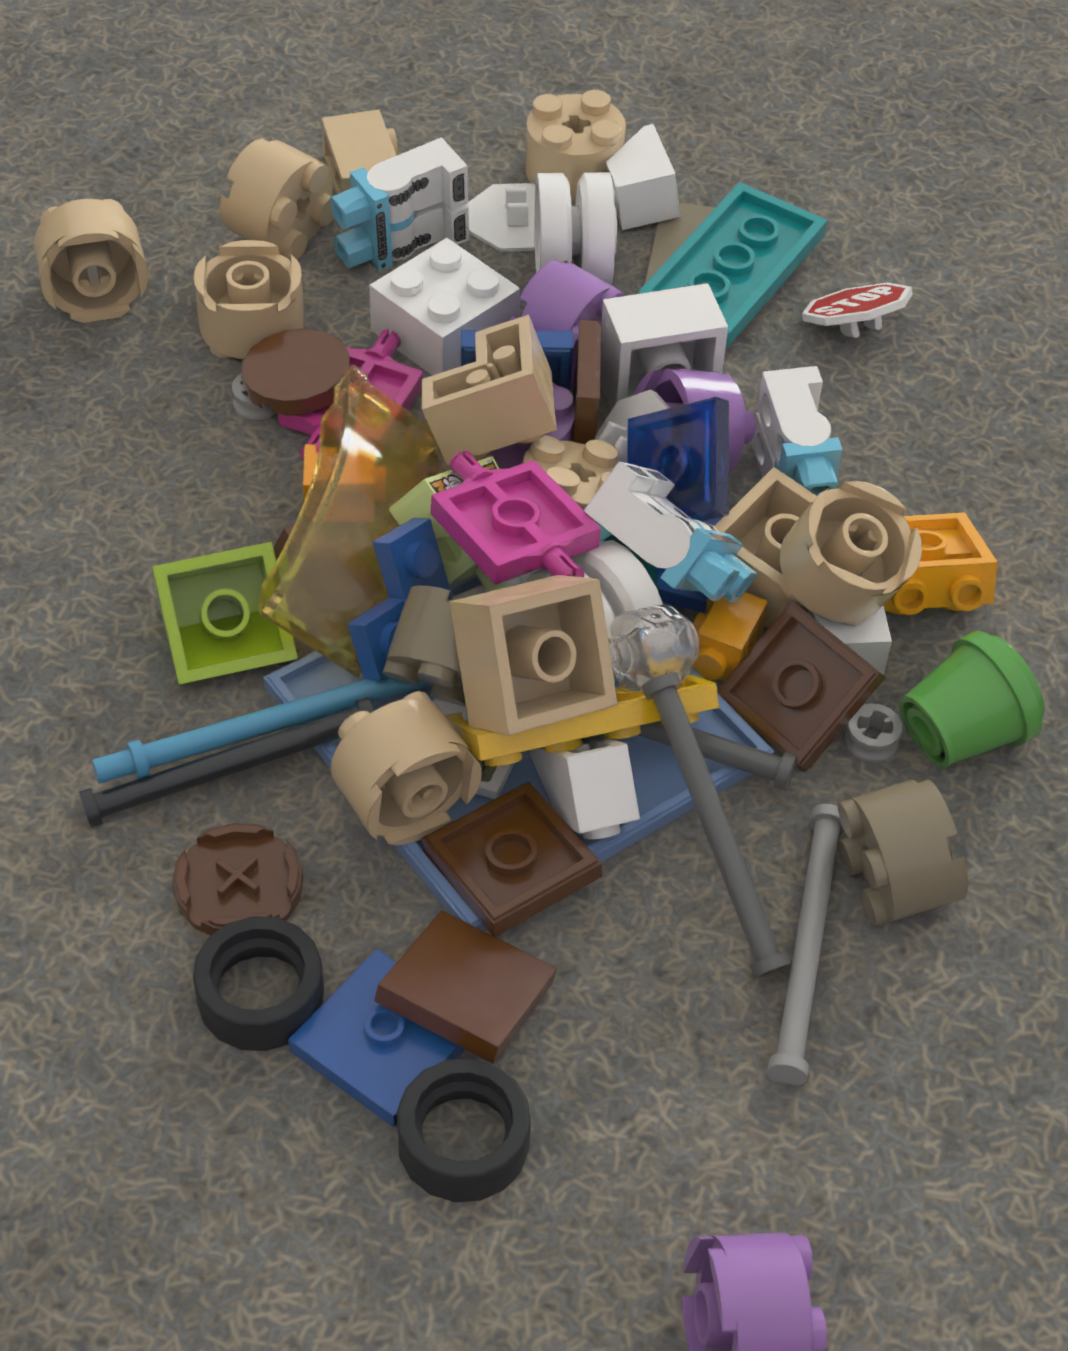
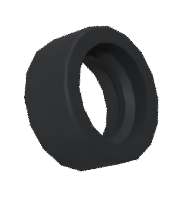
(245, 940)
(470, 1178)

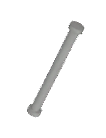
(789, 1063)

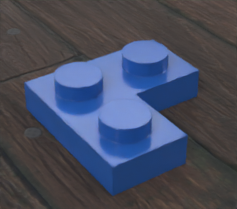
(406, 559)

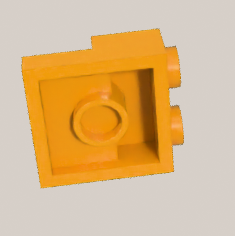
(953, 568)

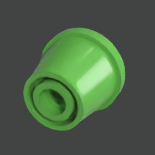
(974, 702)

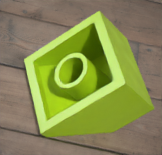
(214, 614)

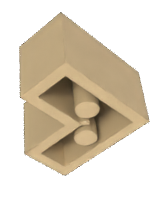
(495, 399)

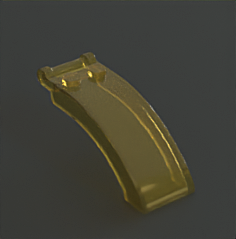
(329, 568)

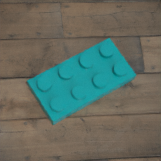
(742, 253)

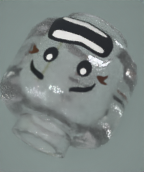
(650, 645)

